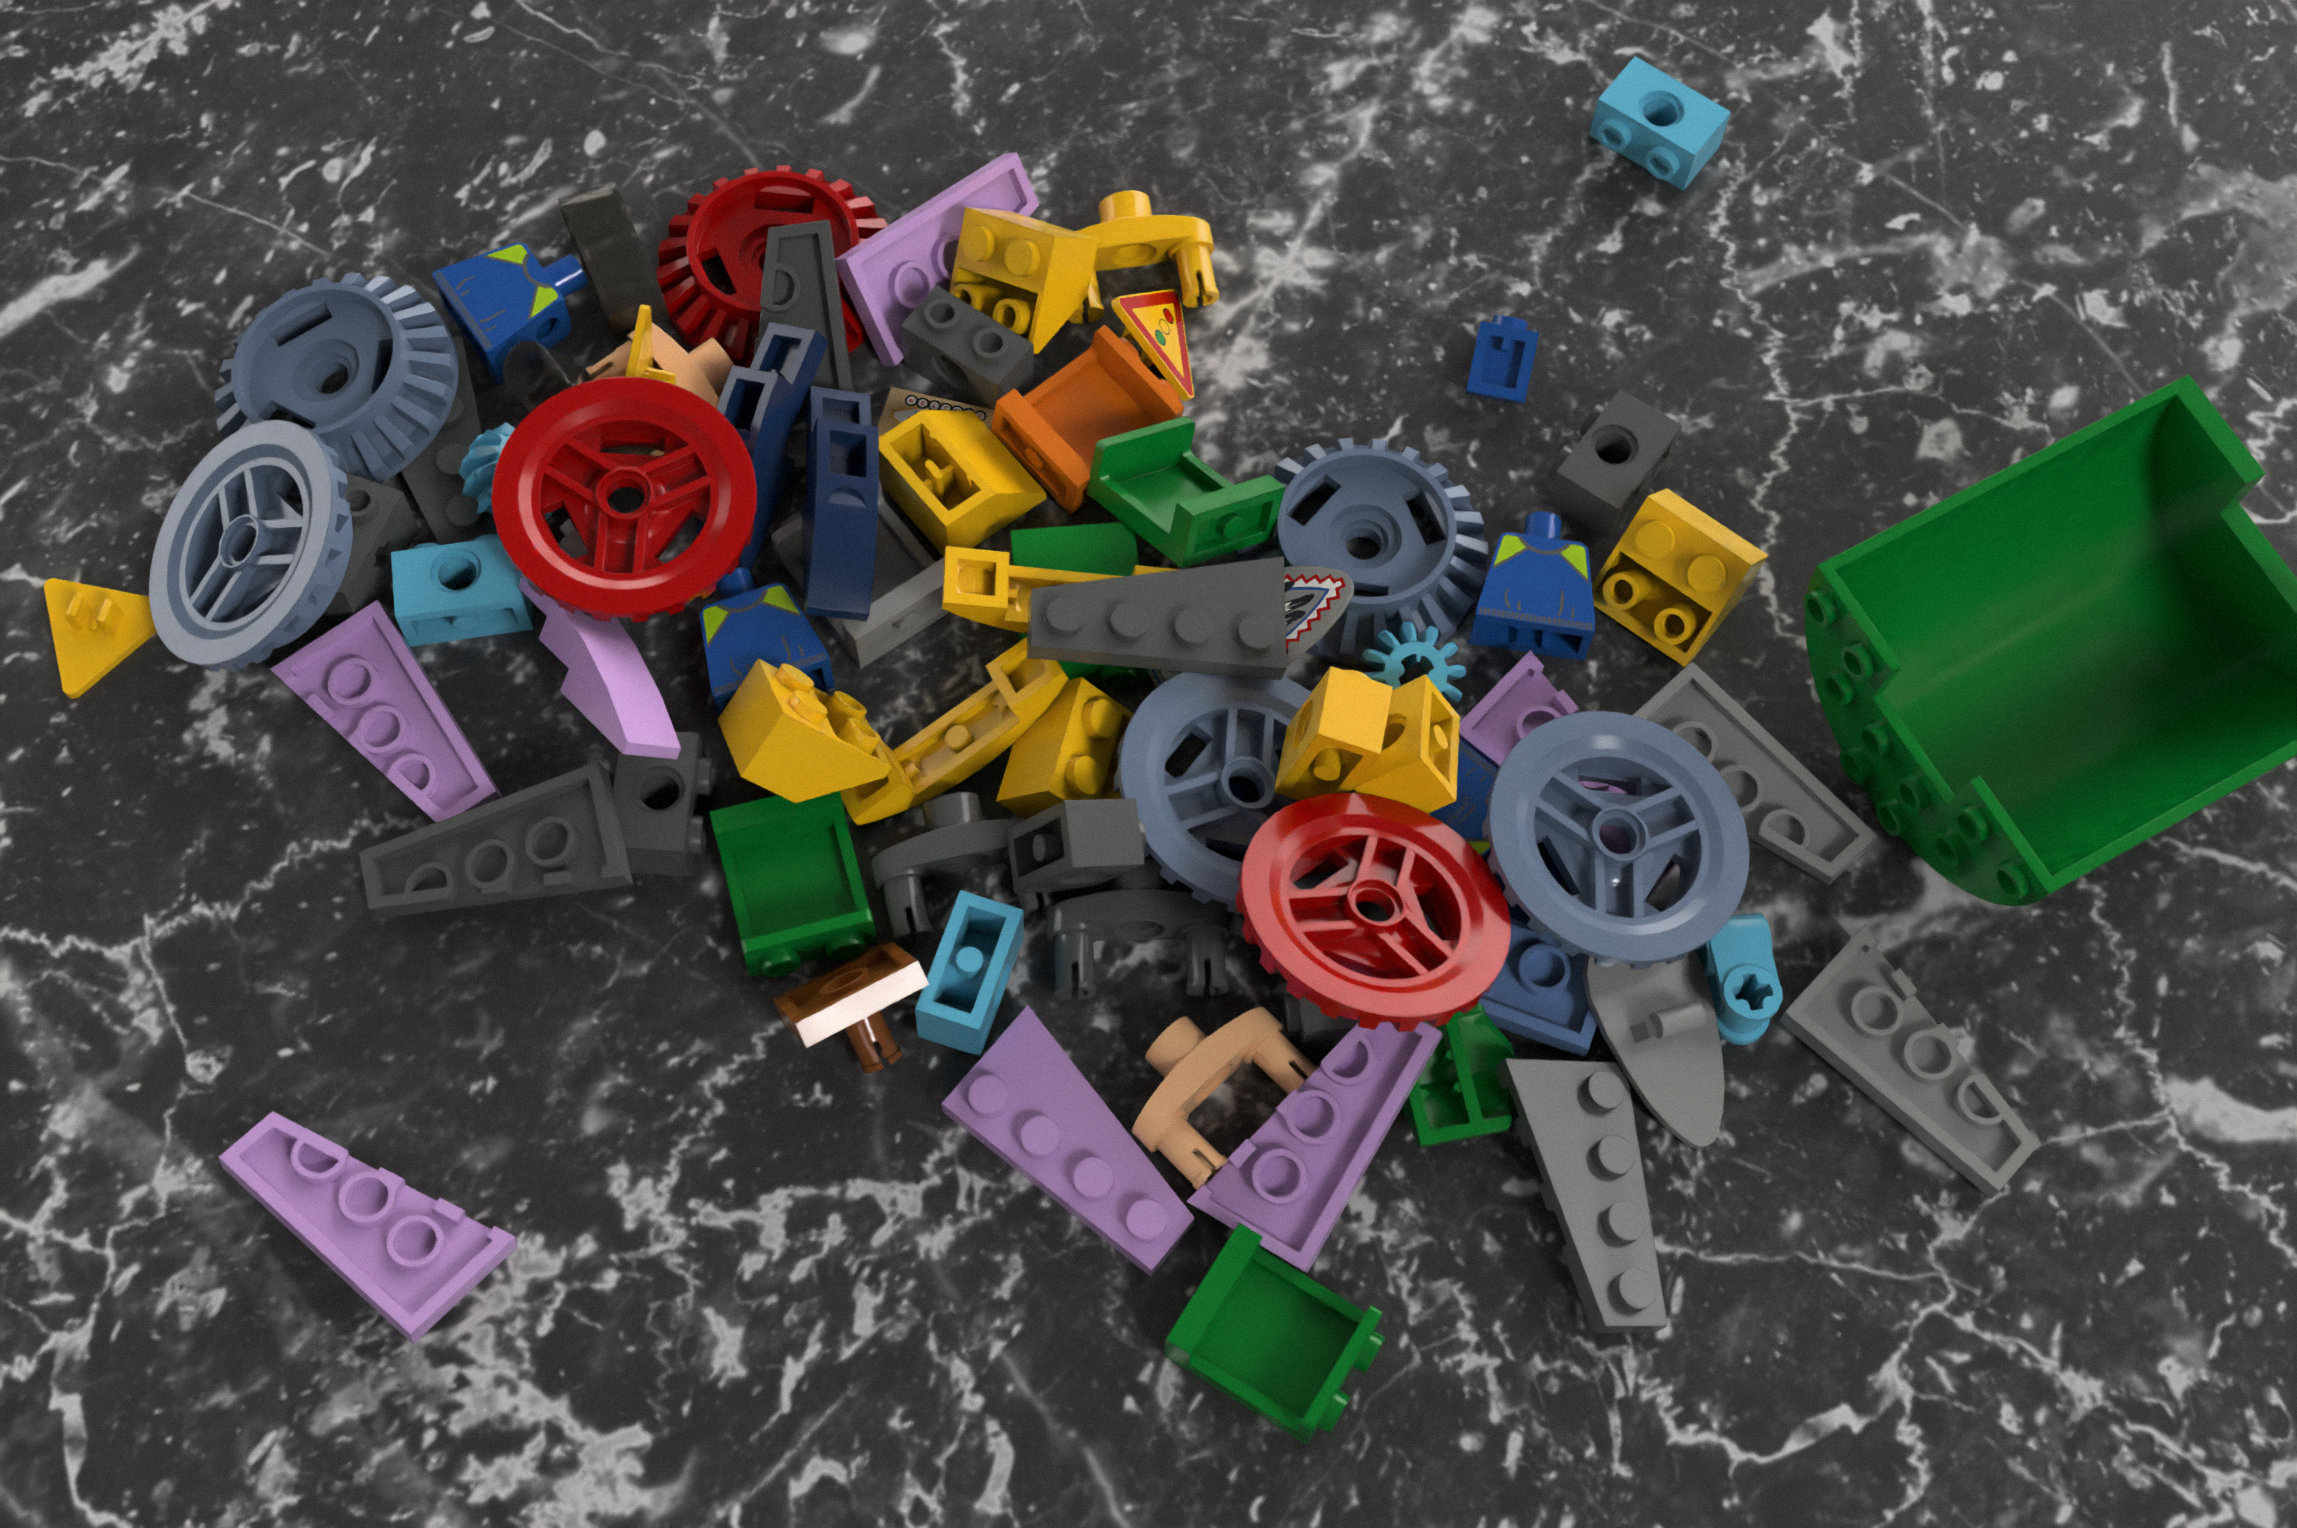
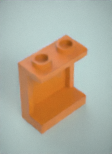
(1086, 401)

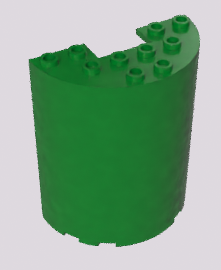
(2063, 651)

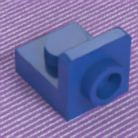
(1502, 360)

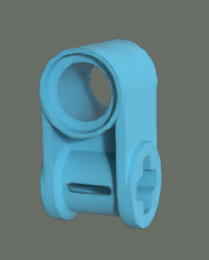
(1742, 977)

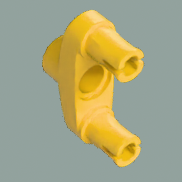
(1137, 238)

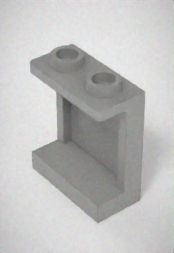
(904, 587)

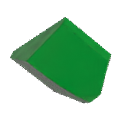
(1458, 1087)

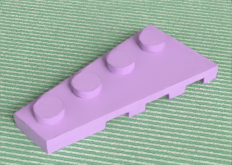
(911, 256)
(388, 709)
(1062, 1137)
(372, 1229)

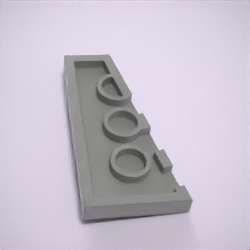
(1776, 794)

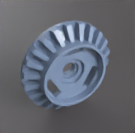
(349, 330)
(1421, 582)
(234, 607)
(1244, 736)
(1674, 813)

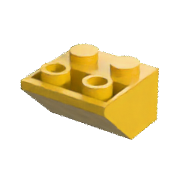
(1022, 271)
(954, 477)
(1675, 575)
(799, 737)
(1066, 752)

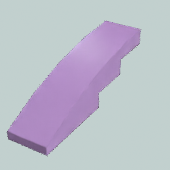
(607, 679)

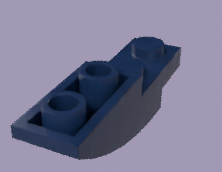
(763, 409)
(840, 504)

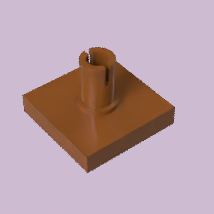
(852, 1000)

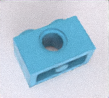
(1659, 123)
(435, 613)
(970, 973)

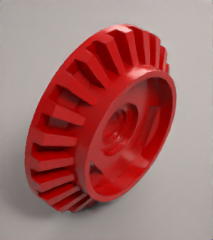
(734, 227)
(559, 462)
(1384, 857)

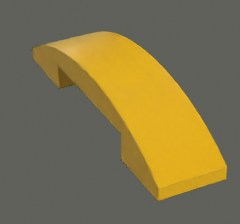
(992, 592)
(961, 738)

